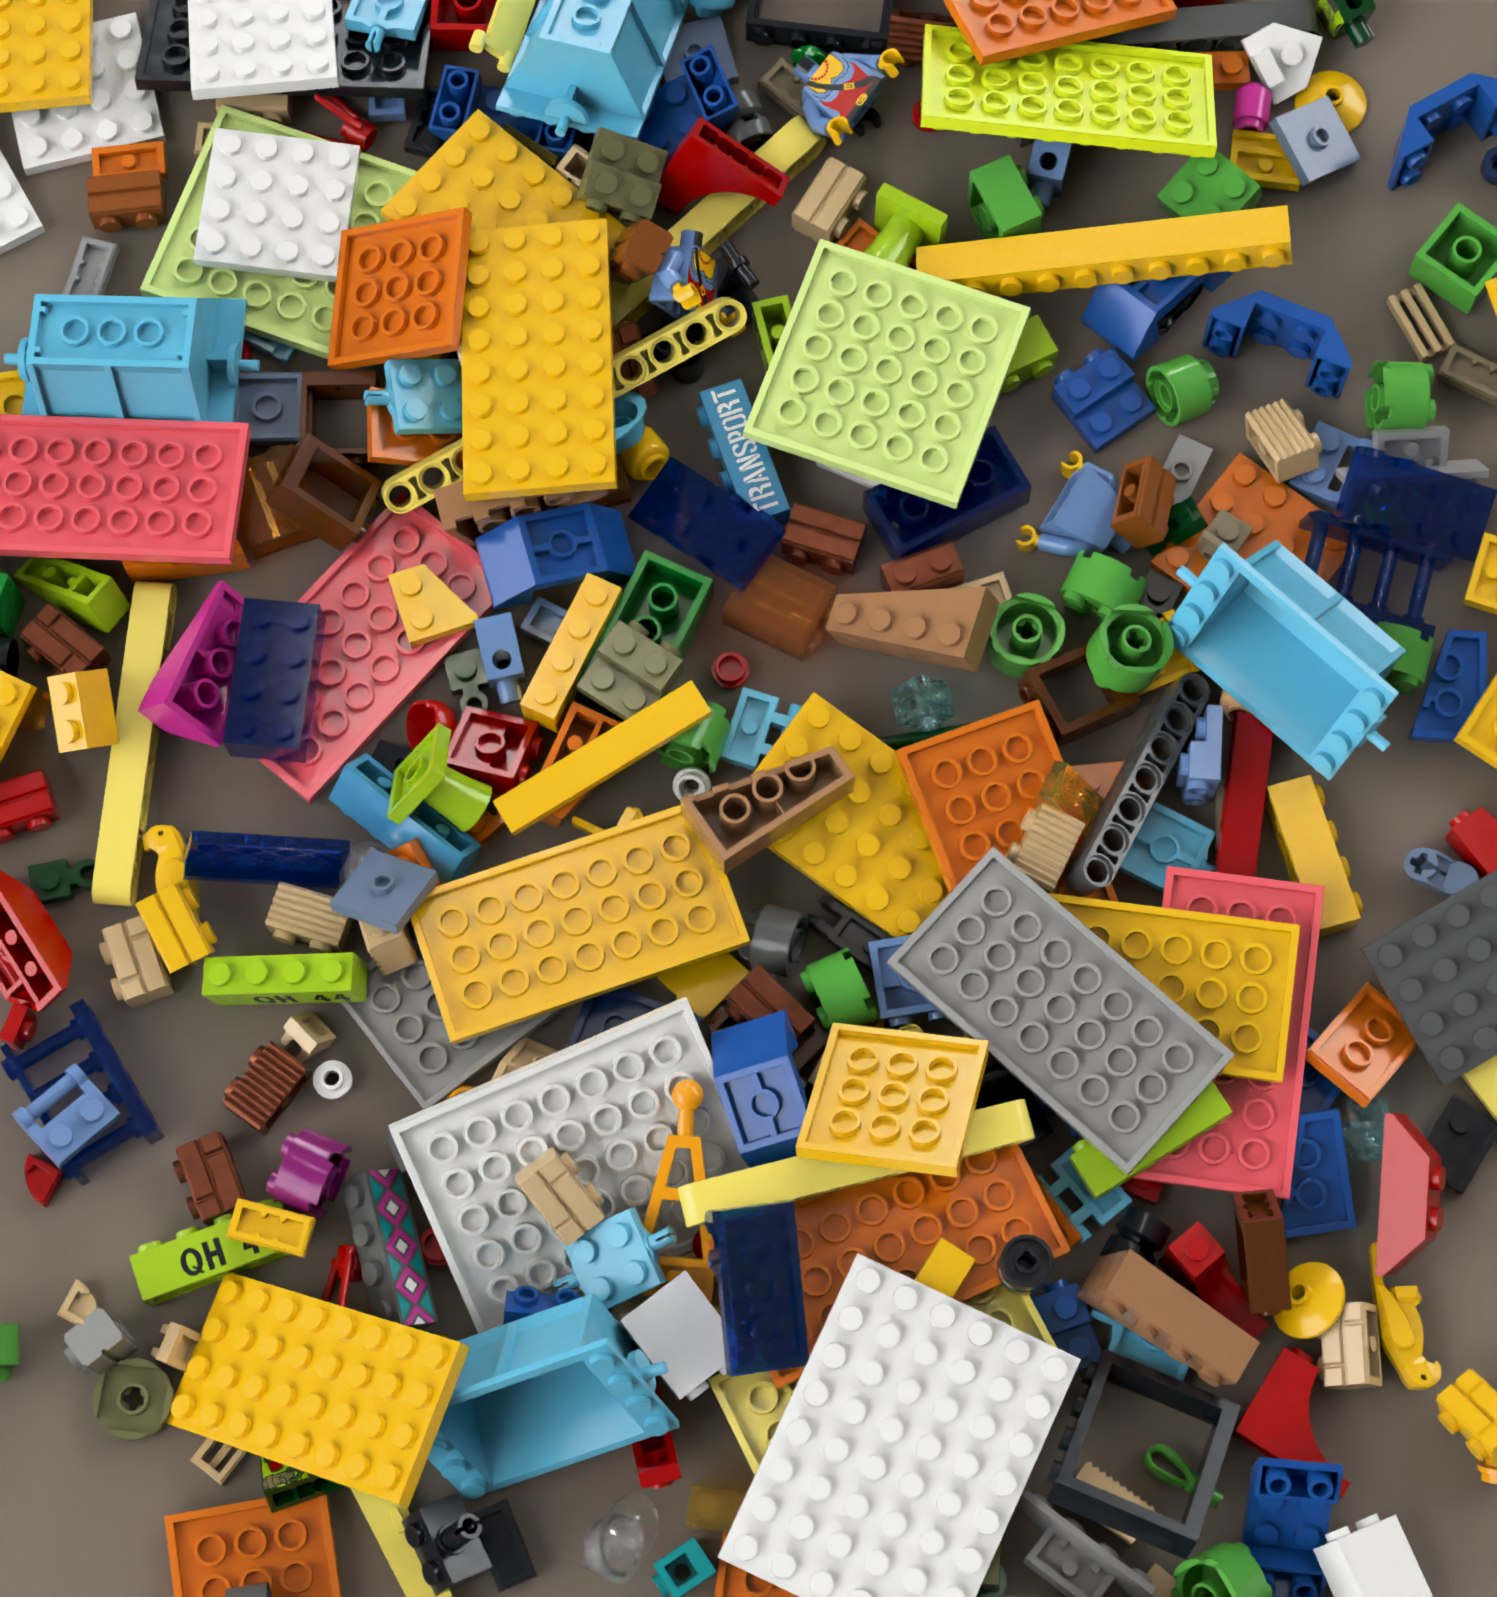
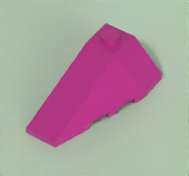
(195, 680)

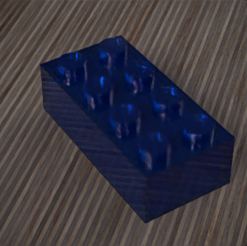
(915, 523)
(274, 680)

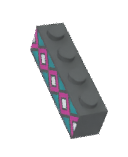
(389, 1248)

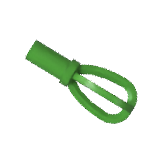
(1187, 1484)

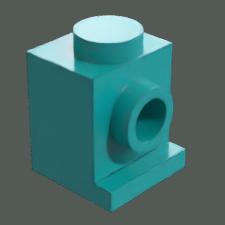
(687, 1554)

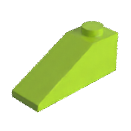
(75, 590)

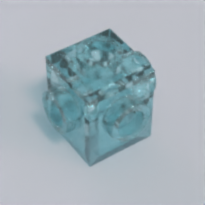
(922, 702)
(1365, 1129)

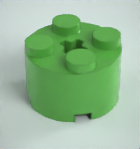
(1399, 395)
(1099, 586)
(1029, 615)
(1129, 649)
(1412, 668)
(699, 745)
(840, 991)
(1221, 1572)

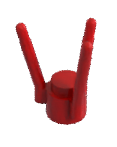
(355, 128)
(345, 1268)

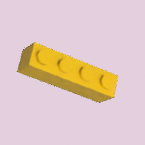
(558, 673)
(1310, 849)

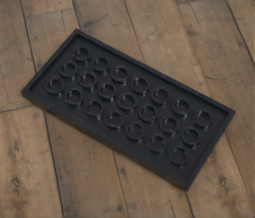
(392, 72)

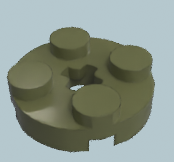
(120, 1381)

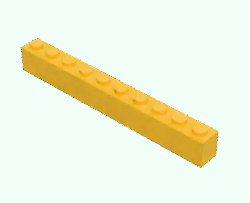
(1115, 253)

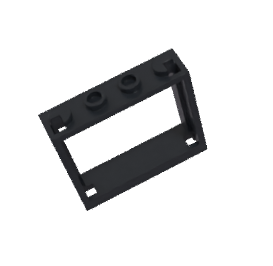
(826, 38)
(1116, 1511)

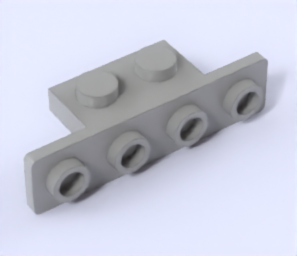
(1425, 446)
(1073, 1559)

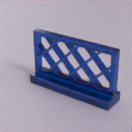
(264, 859)

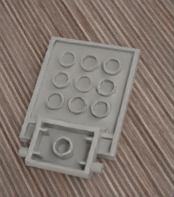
(410, 1034)

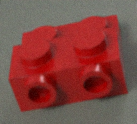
(495, 748)

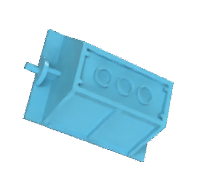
(592, 63)
(133, 357)
(1289, 652)
(546, 1398)

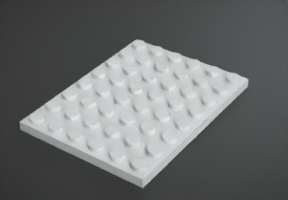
(598, 1103)
(899, 1446)

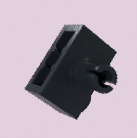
(447, 1543)

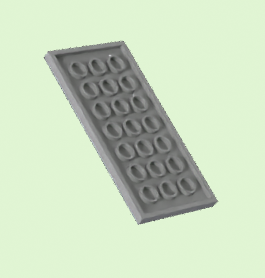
(1061, 1010)

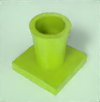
(904, 226)
(429, 779)

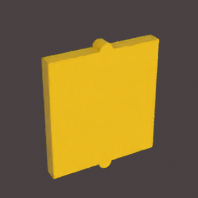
(705, 982)

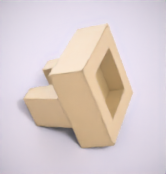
(308, 1033)
(176, 1346)

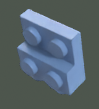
(1201, 765)
(896, 998)

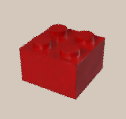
(455, 21)

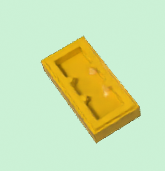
(271, 1228)

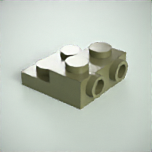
(622, 176)
(631, 671)

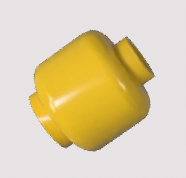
(646, 457)

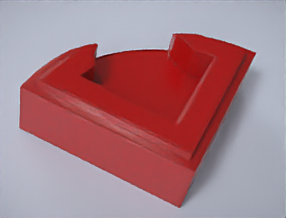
(42, 1179)

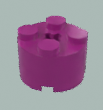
(309, 1172)

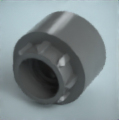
(776, 939)

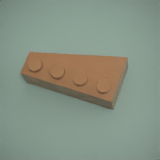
(474, 518)
(920, 625)
(760, 809)
(1168, 1316)

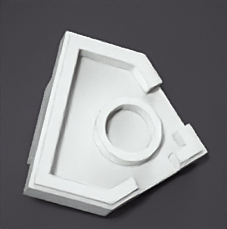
(1282, 58)

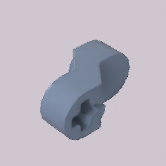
(1425, 870)

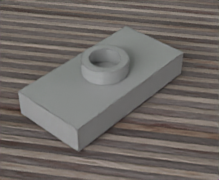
(92, 267)
(1187, 464)

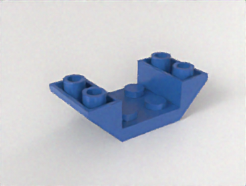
(463, 93)
(1467, 99)
(681, 101)
(1130, 312)
(1285, 325)
(554, 551)
(760, 1086)
(1288, 1519)

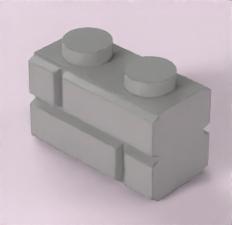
(98, 1342)

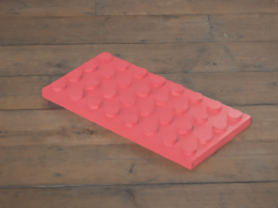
(121, 488)
(365, 653)
(1259, 1138)

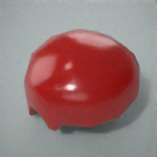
(424, 717)

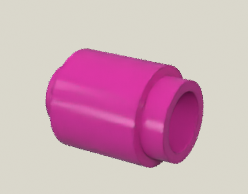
(1252, 107)

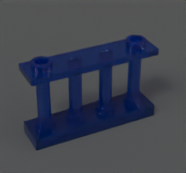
(1427, 556)
(101, 1058)

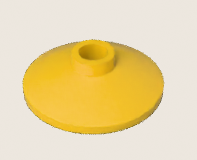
(1351, 98)
(1320, 1304)

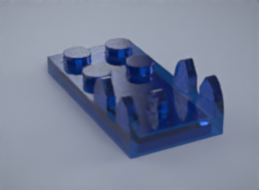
(1414, 503)
(707, 524)
(759, 1286)

